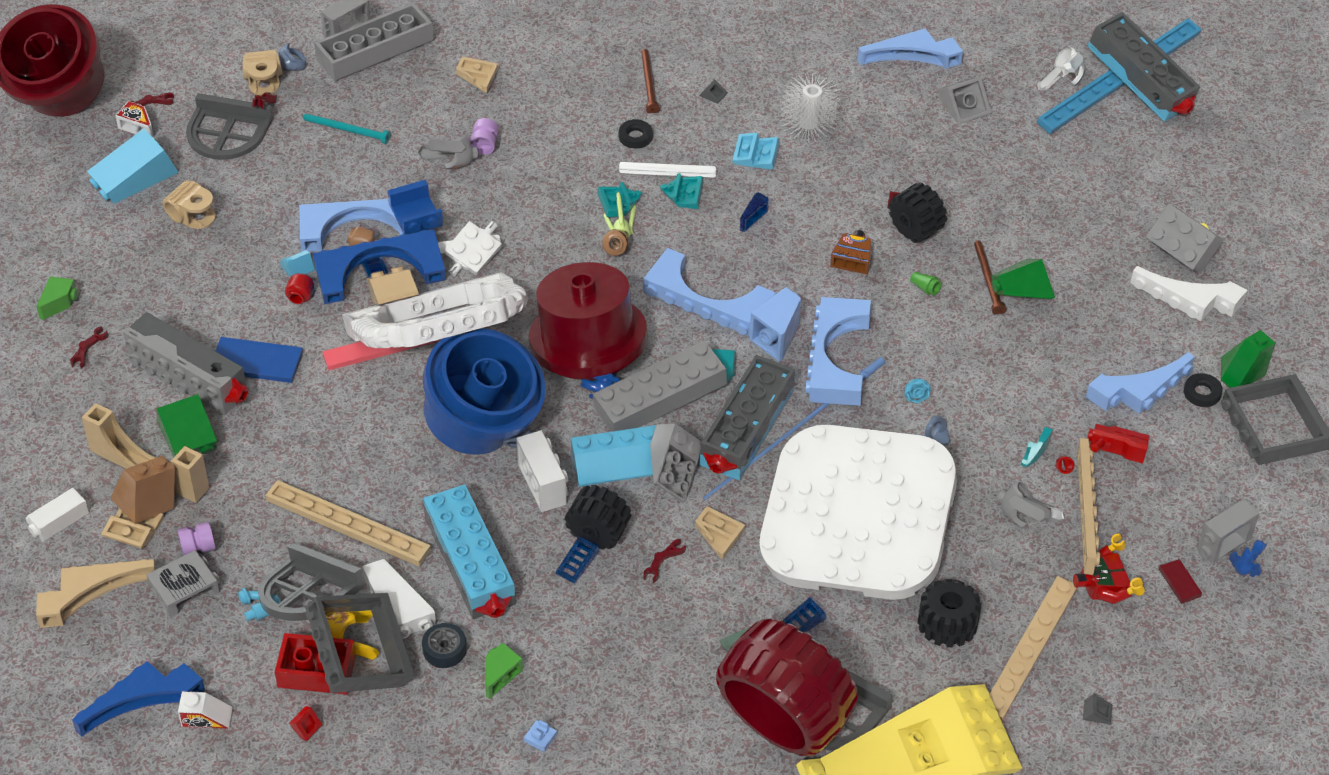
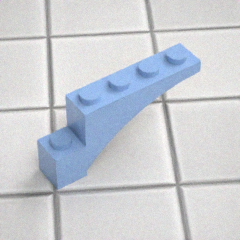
(915, 47)
(1139, 390)

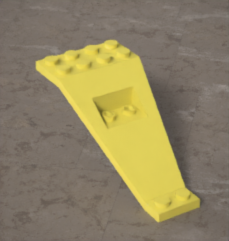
(941, 736)

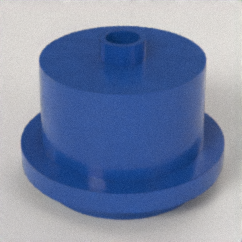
(481, 390)

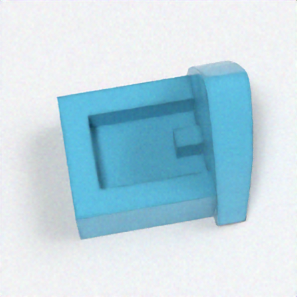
(298, 263)

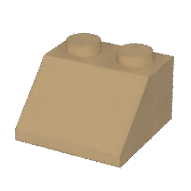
(392, 285)

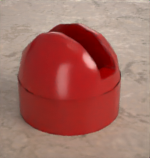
(1068, 464)

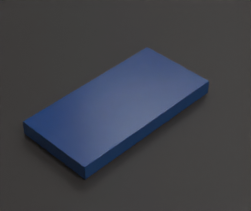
(262, 359)

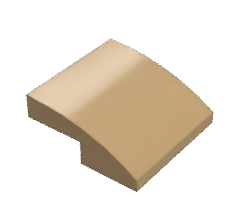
(125, 531)

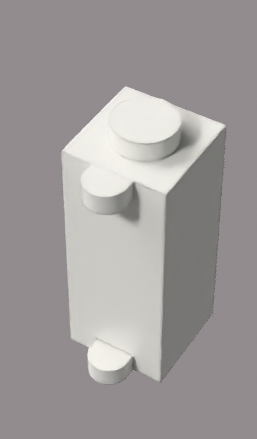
(57, 514)

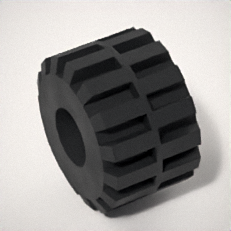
(917, 212)
(598, 516)
(949, 613)

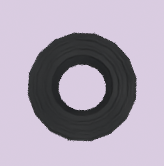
(635, 142)
(1204, 380)

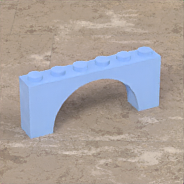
(322, 218)
(666, 283)
(827, 381)

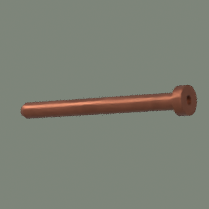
(652, 106)
(998, 307)

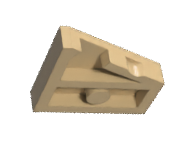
(477, 72)
(719, 530)

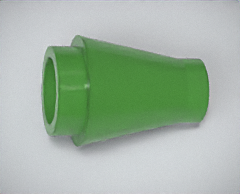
(927, 283)

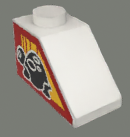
(133, 118)
(203, 711)

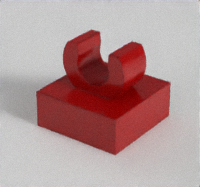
(305, 723)

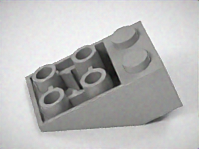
(674, 459)

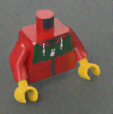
(1109, 578)

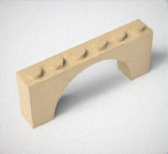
(111, 443)

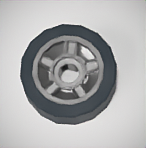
(435, 639)

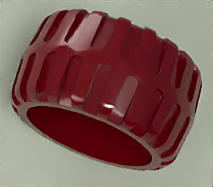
(787, 687)

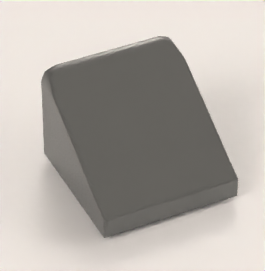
(714, 92)
(1097, 710)

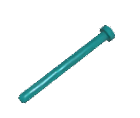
(383, 136)

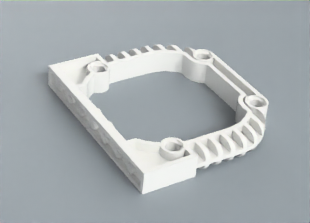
(493, 298)

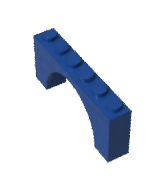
(417, 249)

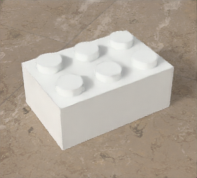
(542, 470)

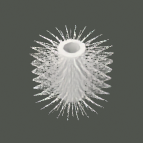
(810, 107)

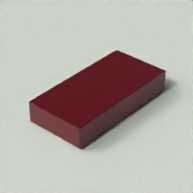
(1180, 581)

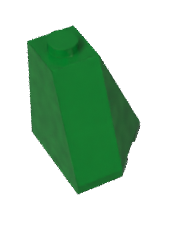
(1023, 279)
(1247, 360)

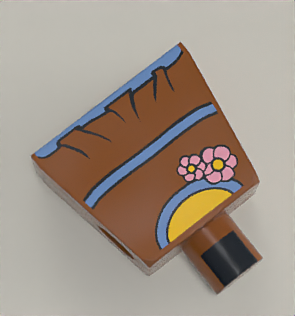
(852, 253)

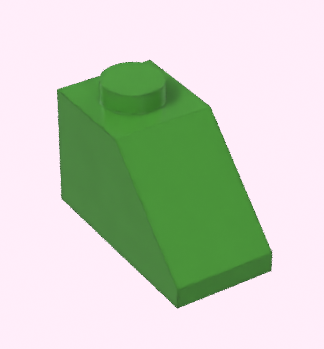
(56, 296)
(501, 668)

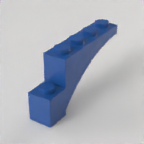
(138, 690)

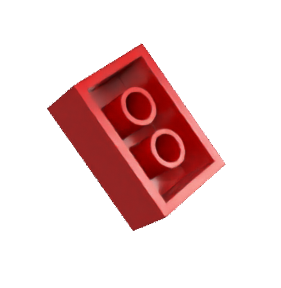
(300, 666)

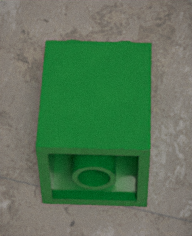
(186, 425)

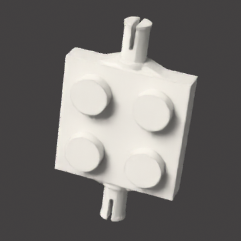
(473, 248)

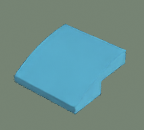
(756, 151)

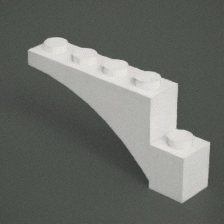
(1191, 298)

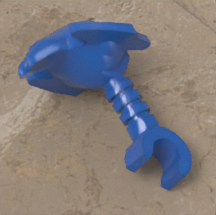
(601, 383)
(1245, 563)

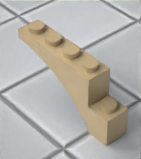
(84, 584)

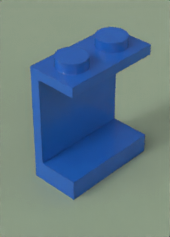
(414, 208)

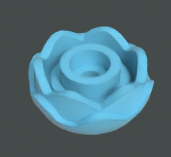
(922, 393)

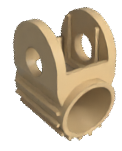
(262, 67)
(183, 205)

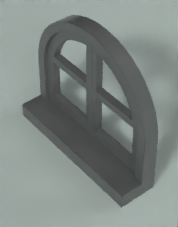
(233, 111)
(314, 564)
(872, 698)

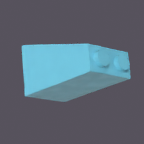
(131, 168)

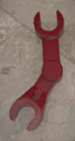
(160, 99)
(260, 100)
(85, 345)
(659, 558)

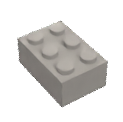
(1184, 238)

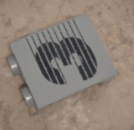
(181, 580)

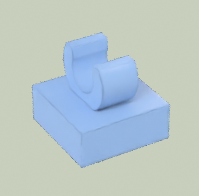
(540, 735)

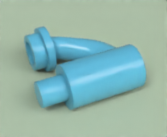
(256, 609)

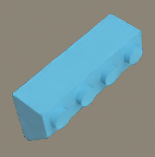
(612, 455)

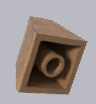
(146, 489)

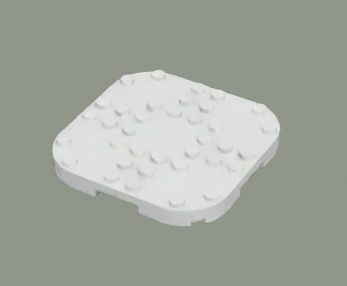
(859, 511)

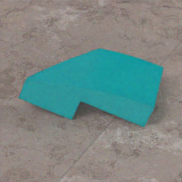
(1035, 451)

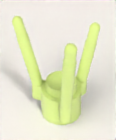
(622, 223)

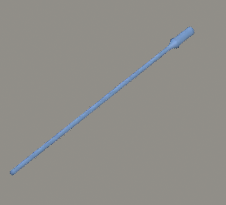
(865, 373)

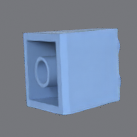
(776, 323)

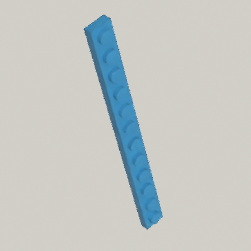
(1110, 82)

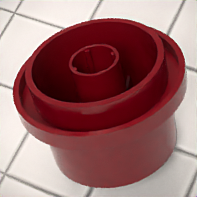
(51, 60)
(586, 322)

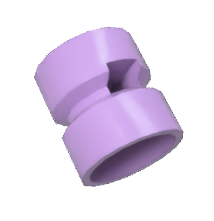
(484, 135)
(196, 539)

